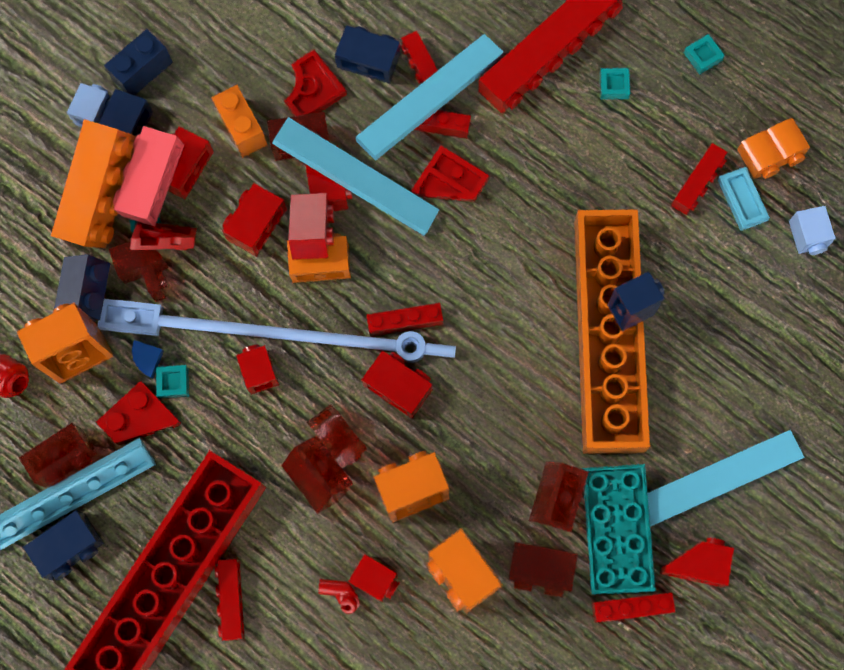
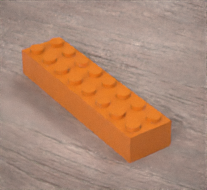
(610, 359)

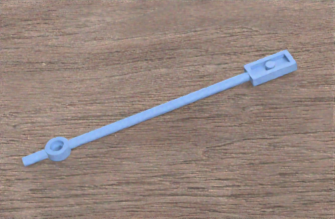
(148, 317)

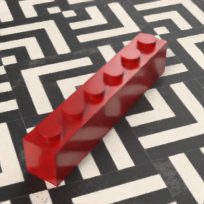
(544, 50)

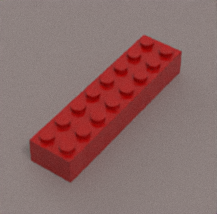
(170, 569)

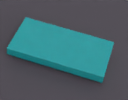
(618, 529)

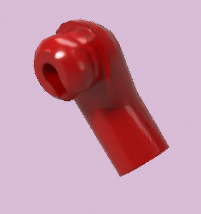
(342, 591)

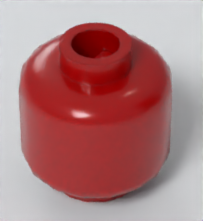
(12, 376)

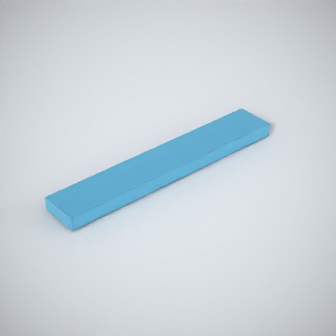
(429, 97)
(355, 176)
(723, 477)
(74, 492)

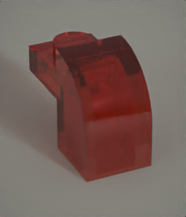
(136, 264)
(337, 436)

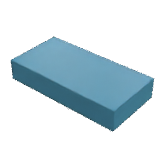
(743, 198)

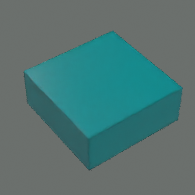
(704, 54)
(614, 83)
(172, 381)

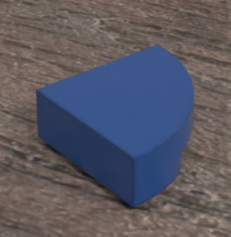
(146, 357)

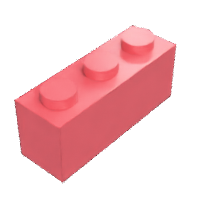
(148, 176)

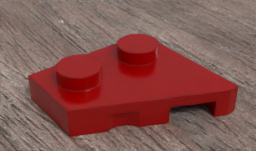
(450, 178)
(162, 237)
(136, 415)

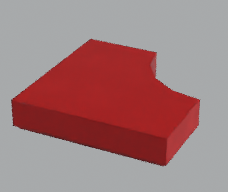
(314, 87)

